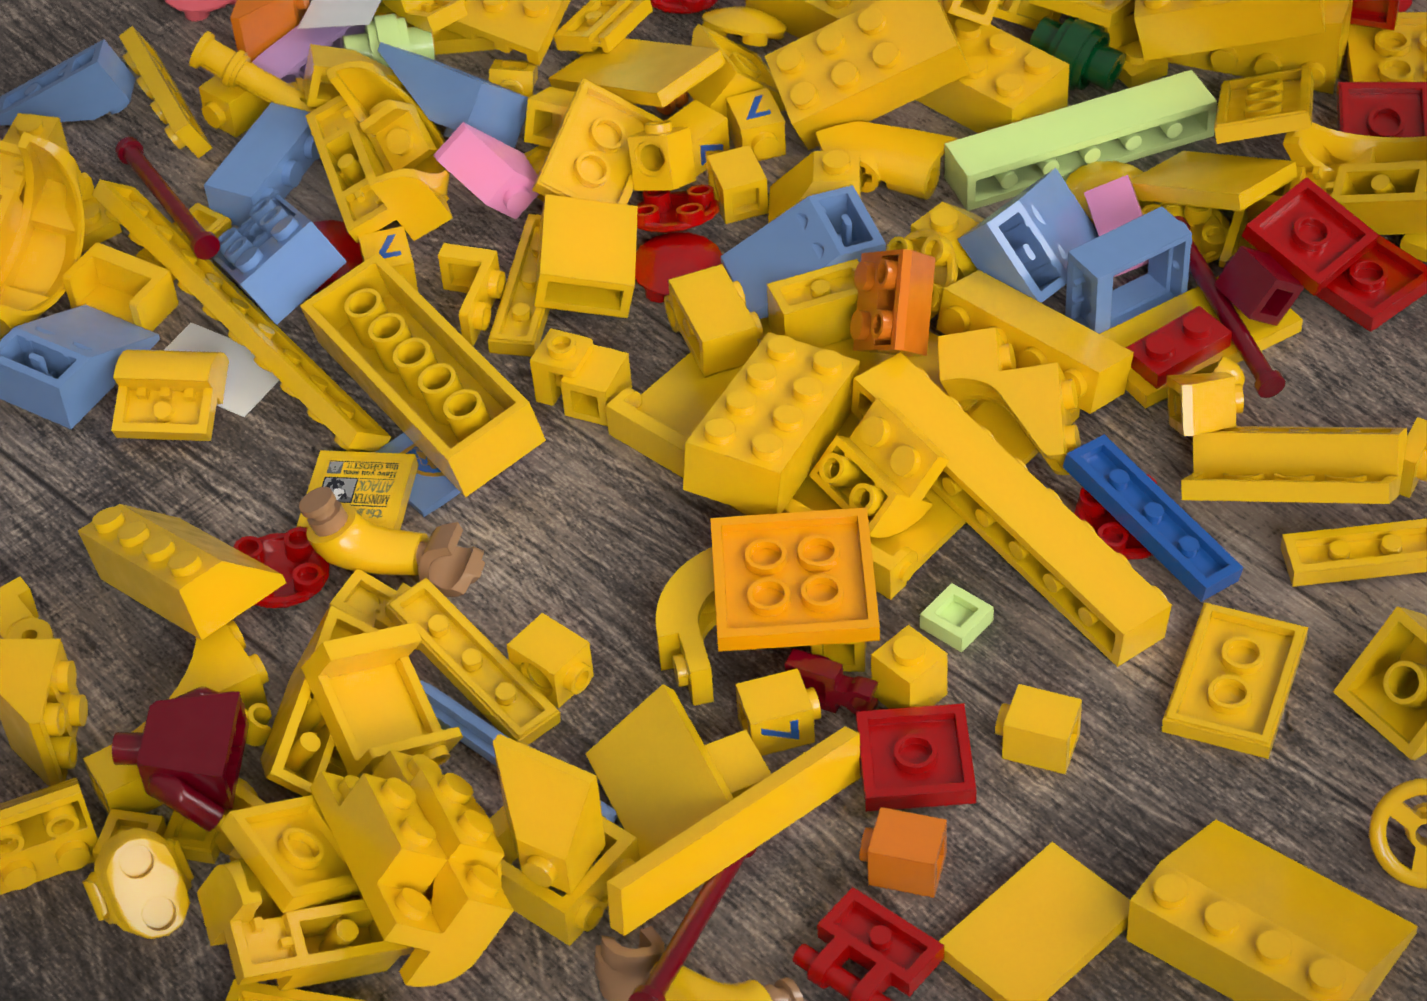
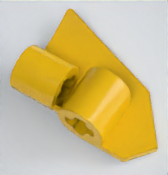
(891, 154)

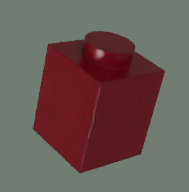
(1258, 285)

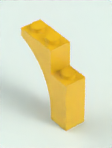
(216, 664)

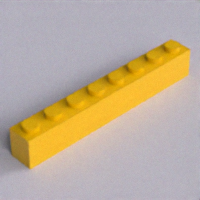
(1023, 517)

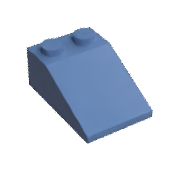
(458, 97)

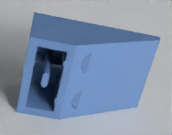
(805, 238)
(1031, 238)
(277, 257)
(66, 361)

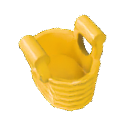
(141, 883)

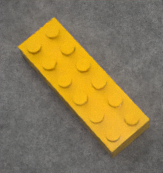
(423, 374)

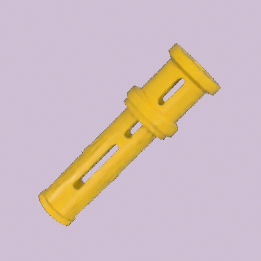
(237, 70)

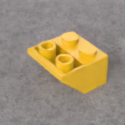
(41, 705)
(44, 835)

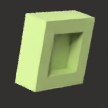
(956, 617)

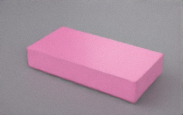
(1114, 206)

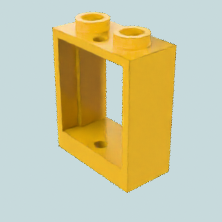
(574, 913)

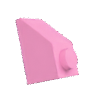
(489, 170)

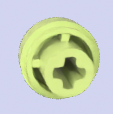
(392, 32)

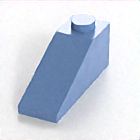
(75, 89)

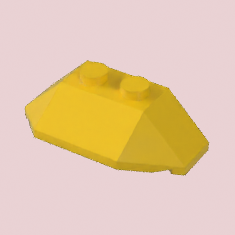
(299, 736)

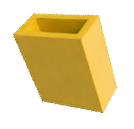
(586, 256)

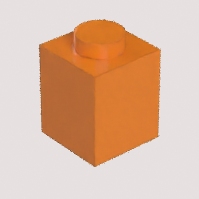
(905, 851)

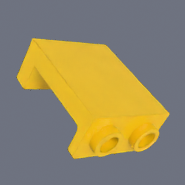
(376, 699)

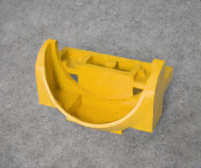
(357, 168)
(1368, 175)
(41, 234)
(401, 835)
(295, 946)

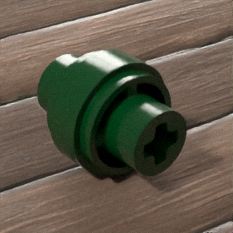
(1083, 48)

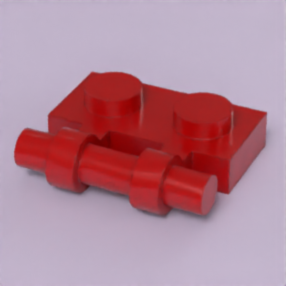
(876, 940)

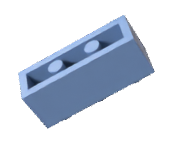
(263, 163)

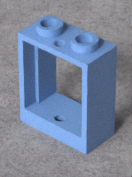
(1095, 263)

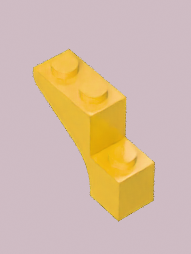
(1037, 396)

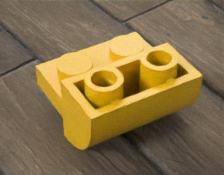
(168, 394)
(883, 468)

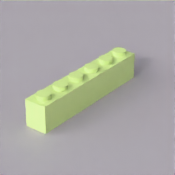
(1107, 128)

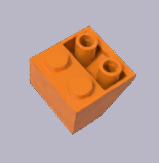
(893, 302)

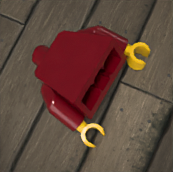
(195, 753)

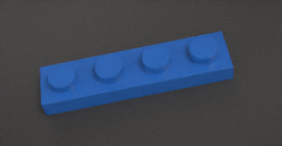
(1153, 517)

